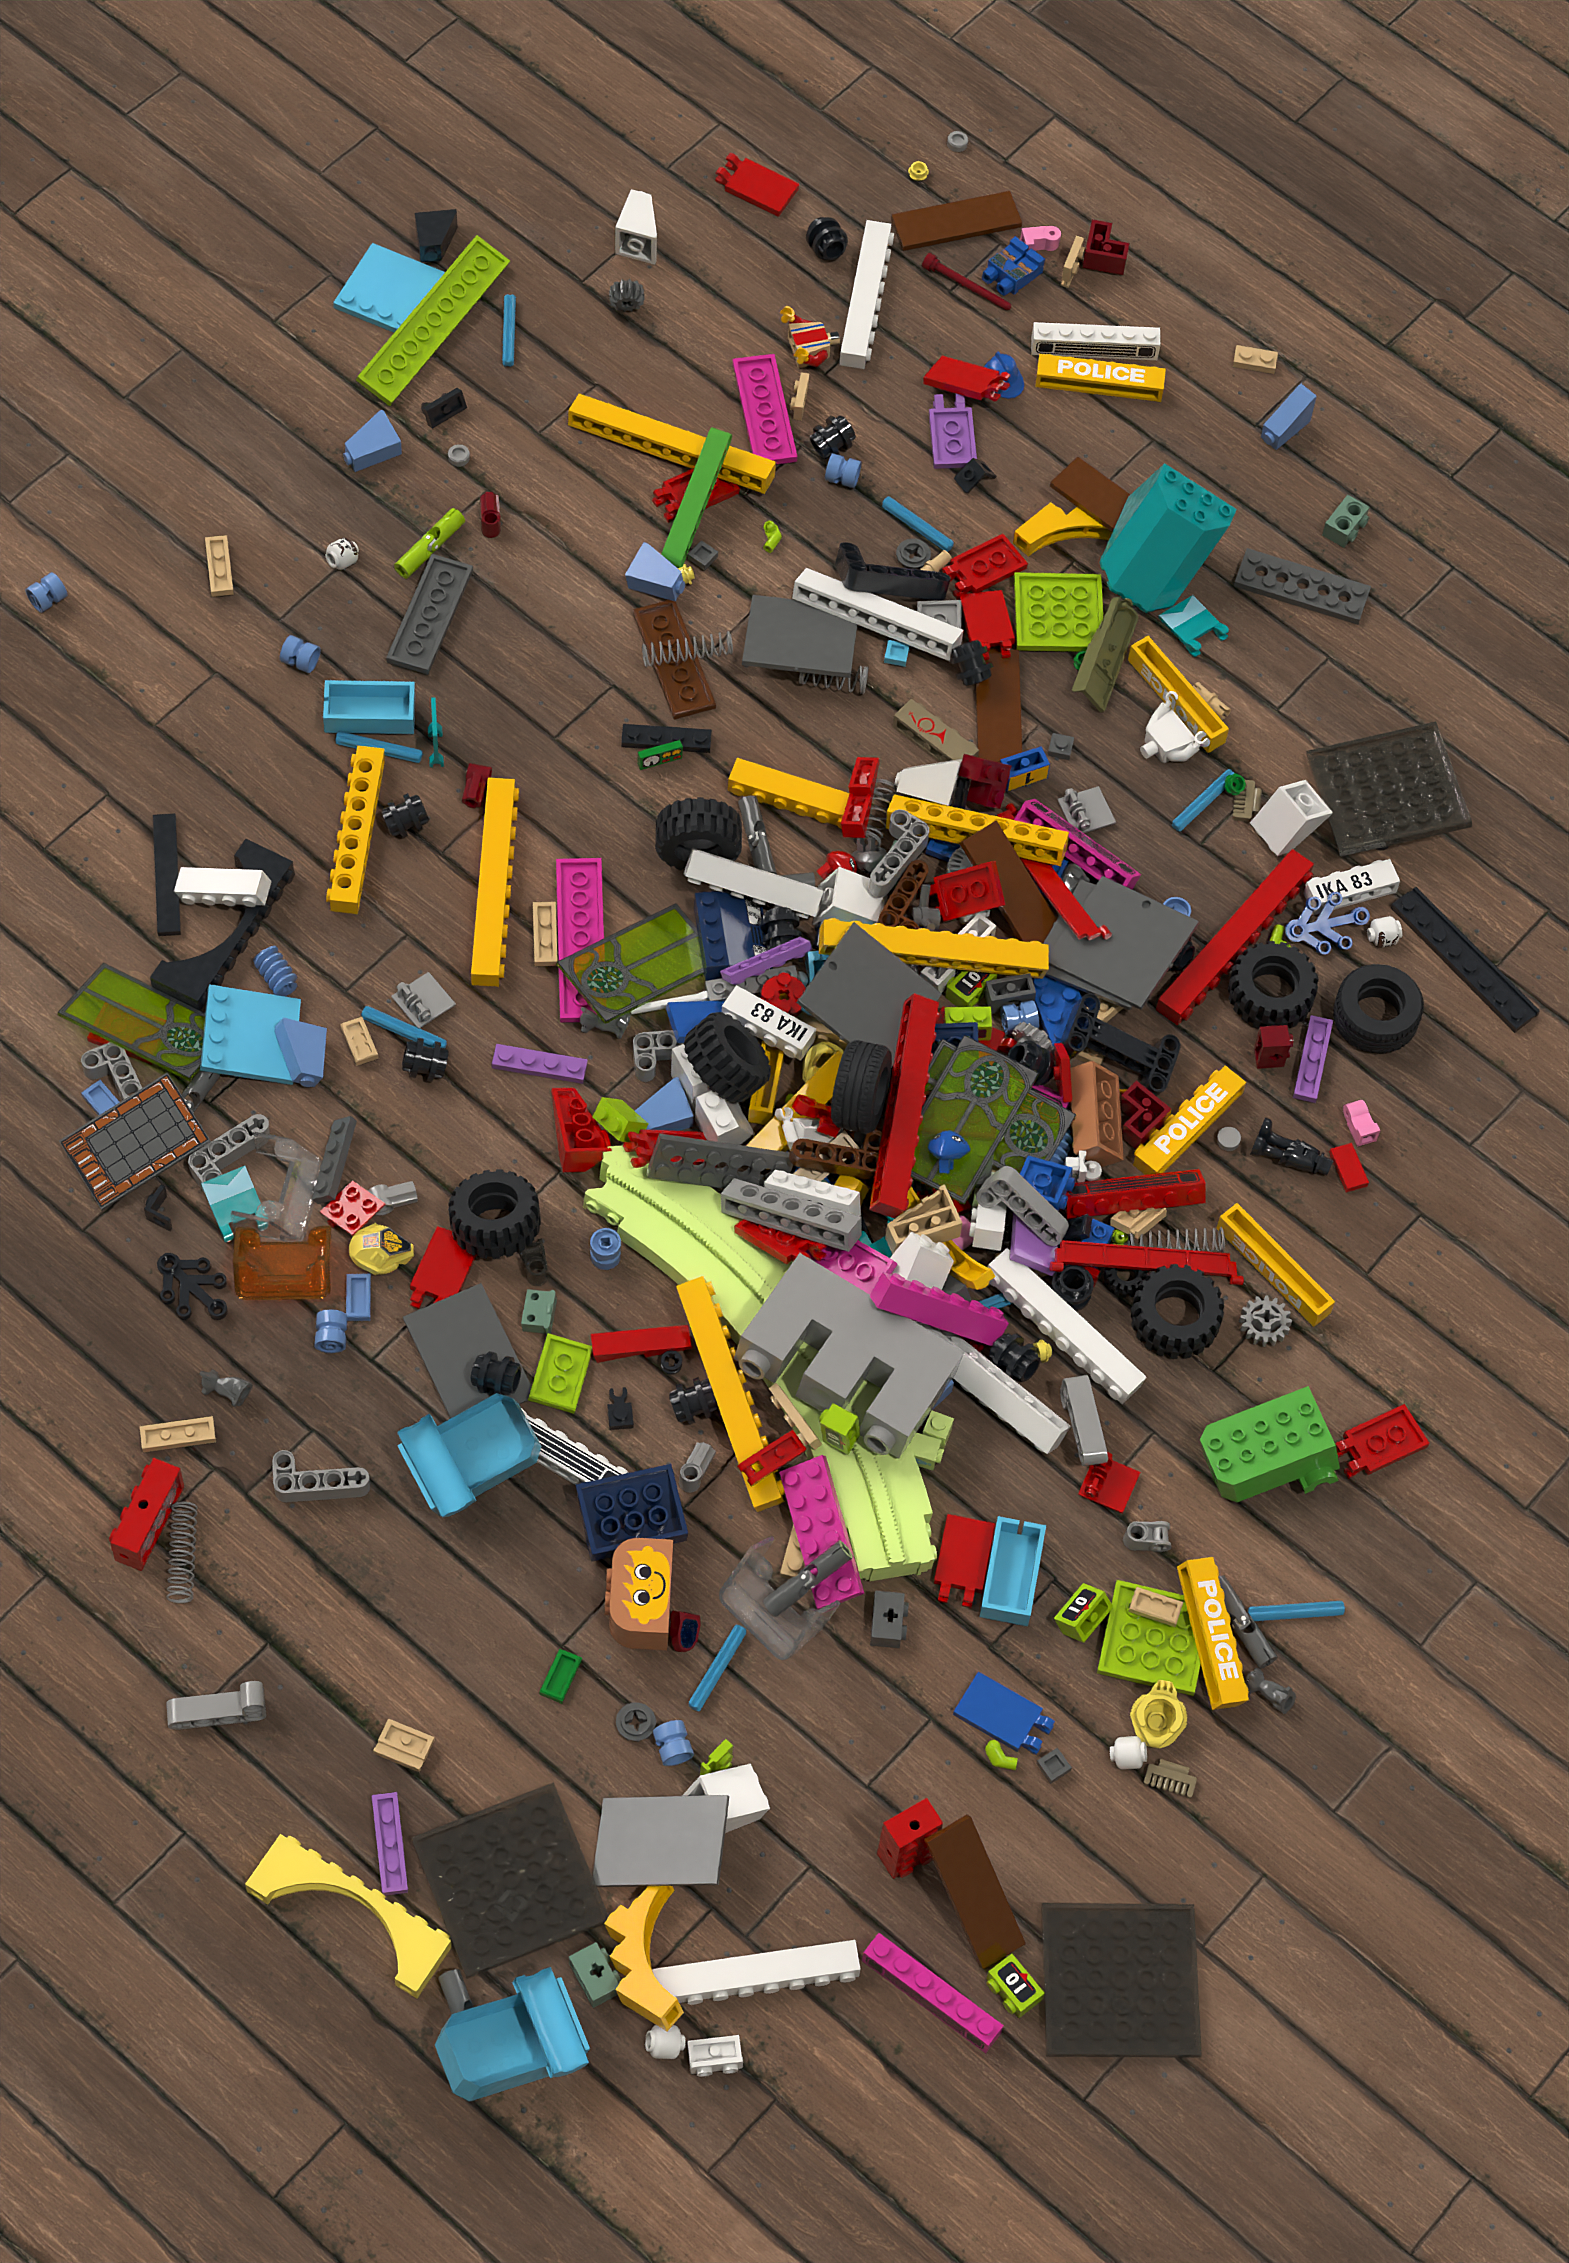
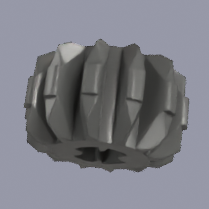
(626, 295)

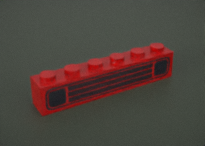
(1136, 1193)

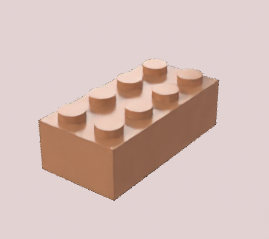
(1097, 1113)

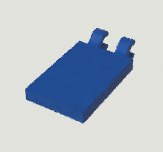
(687, 1015)
(1002, 1714)

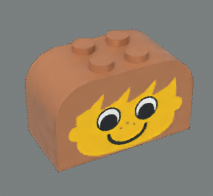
(640, 1593)

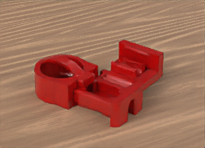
(809, 1107)

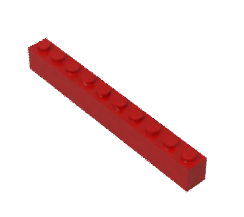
(1234, 937)
(904, 1106)

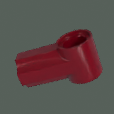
(490, 515)
(476, 783)

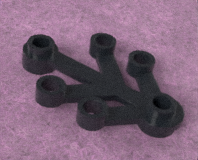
(191, 1284)

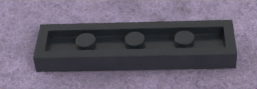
(651, 736)

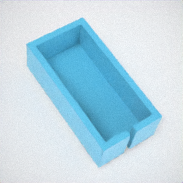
(369, 707)
(1012, 1571)

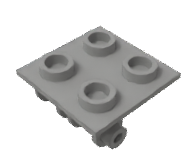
(1086, 809)
(422, 1000)

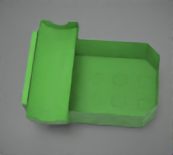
(1271, 1447)

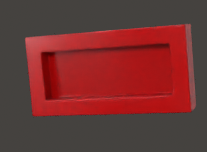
(1348, 1167)

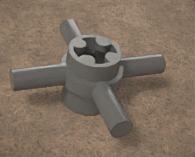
(922, 915)

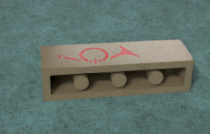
(931, 733)

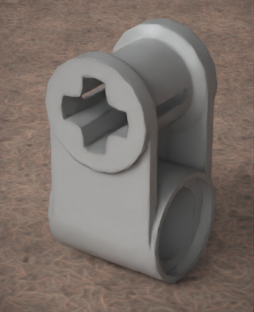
(1153, 1536)

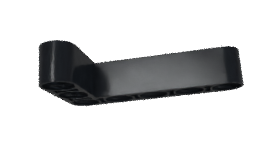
(888, 580)

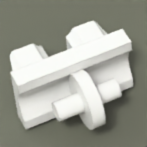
(1089, 1170)

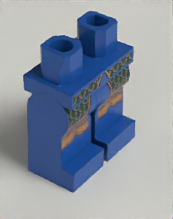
(1013, 267)

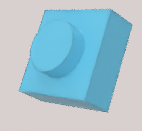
(896, 653)

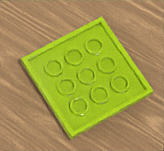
(1057, 610)
(1147, 1649)

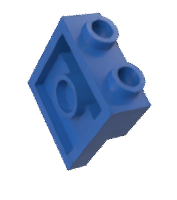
(1049, 1180)

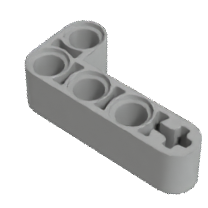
(896, 857)
(653, 1052)
(112, 1066)
(226, 1144)
(1025, 1202)
(1079, 1400)
(321, 1478)
(218, 1708)

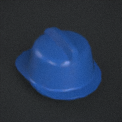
(1007, 364)

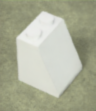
(637, 229)
(931, 781)
(1290, 816)
(848, 899)
(690, 1081)
(722, 1120)
(923, 1260)
(746, 1798)

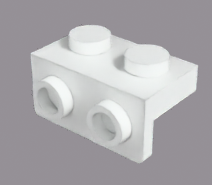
(715, 2055)

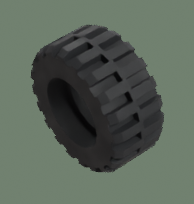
(697, 825)
(1277, 961)
(727, 1057)
(495, 1236)
(1182, 1284)

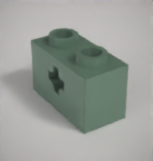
(596, 1989)

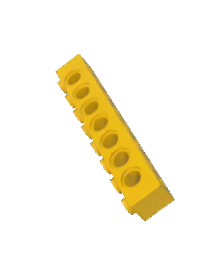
(957, 824)
(348, 899)

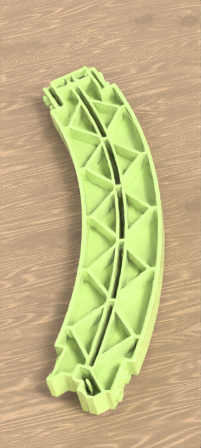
(689, 1238)

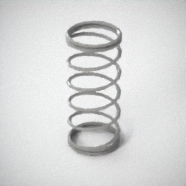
(863, 680)
(885, 797)

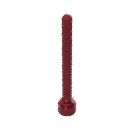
(932, 263)

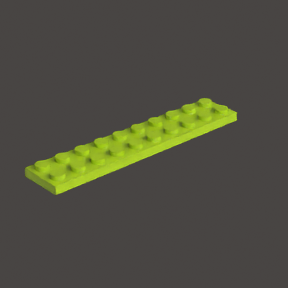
(432, 320)

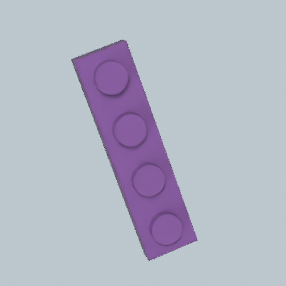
(771, 958)
(1313, 1059)
(539, 1063)
(389, 1844)

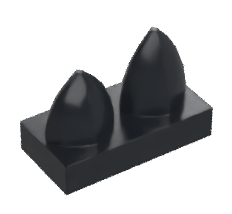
(444, 407)

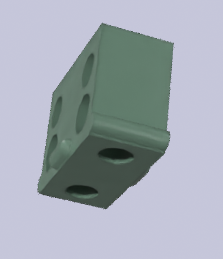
(539, 1311)

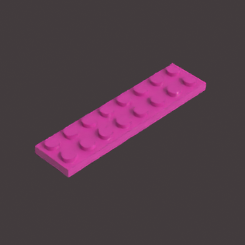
(578, 922)

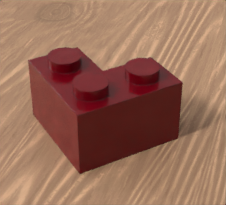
(1102, 252)
(987, 781)
(1145, 1114)

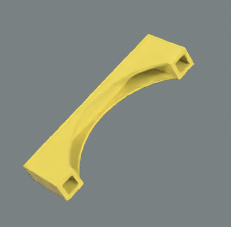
(293, 1869)

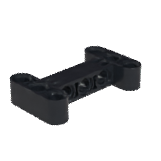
(1120, 1045)

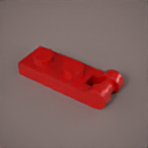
(772, 1457)

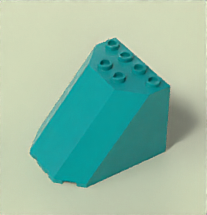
(1163, 539)

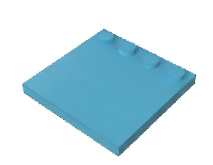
(386, 287)
(242, 1035)

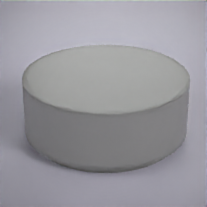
(957, 141)
(458, 455)
(1228, 1138)

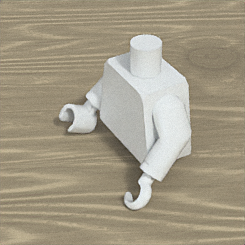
(1169, 736)
(801, 1128)

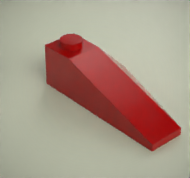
(578, 1133)

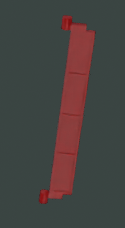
(1059, 894)
(1143, 1258)

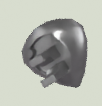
(868, 855)

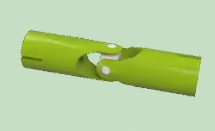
(427, 544)

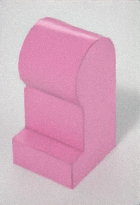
(1041, 237)
(1360, 1123)

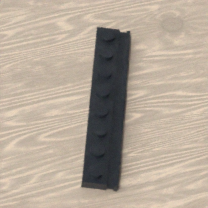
(1465, 959)

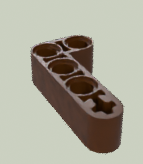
(904, 899)
(836, 1153)

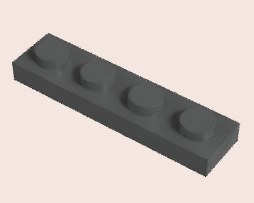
(334, 1160)

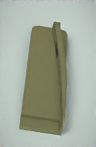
(1106, 653)

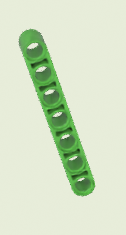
(696, 496)

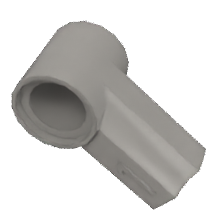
(394, 1196)
(696, 1466)

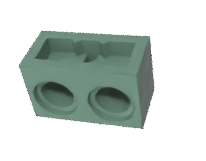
(1348, 516)

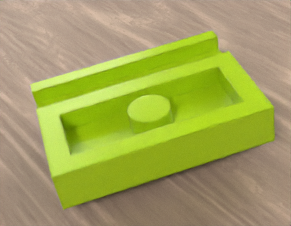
(719, 1759)

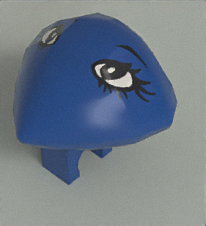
(947, 1147)

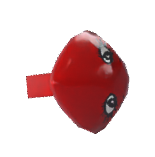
(837, 859)

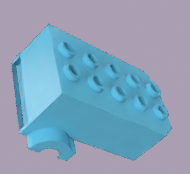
(468, 1452)
(513, 2039)

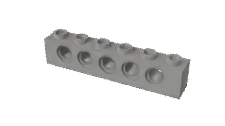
(791, 1214)

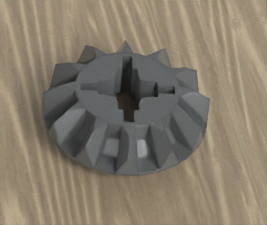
(909, 547)
(643, 1714)

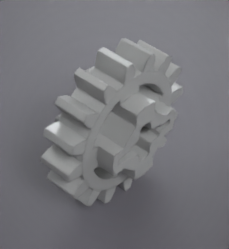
(1028, 1032)
(1256, 1325)

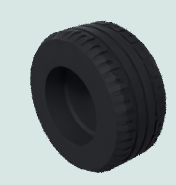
(1374, 1034)
(861, 1086)

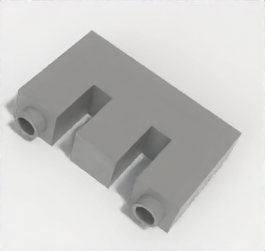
(853, 1345)

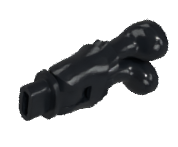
(1296, 1154)

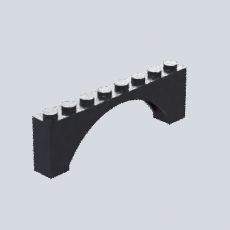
(191, 977)

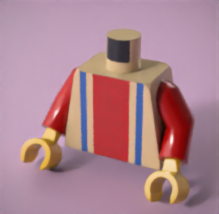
(808, 339)

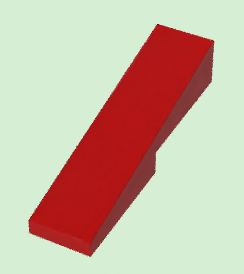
(859, 802)
(648, 1341)

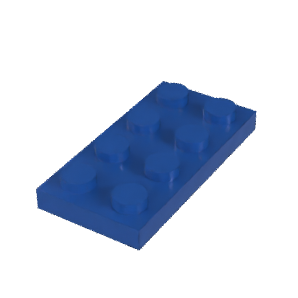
(1054, 1005)

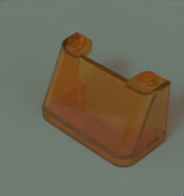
(282, 1268)

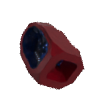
(684, 1630)

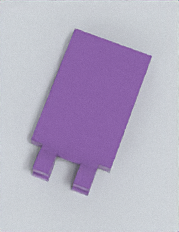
(951, 433)
(1029, 1248)

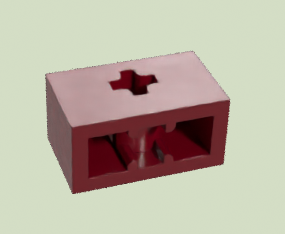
(1272, 1046)

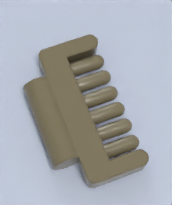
(1250, 806)
(1171, 1772)

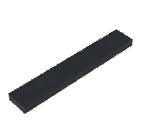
(166, 874)

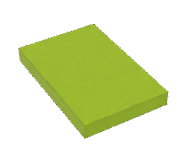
(560, 1373)

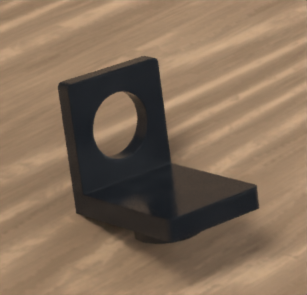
(973, 474)
(153, 1204)

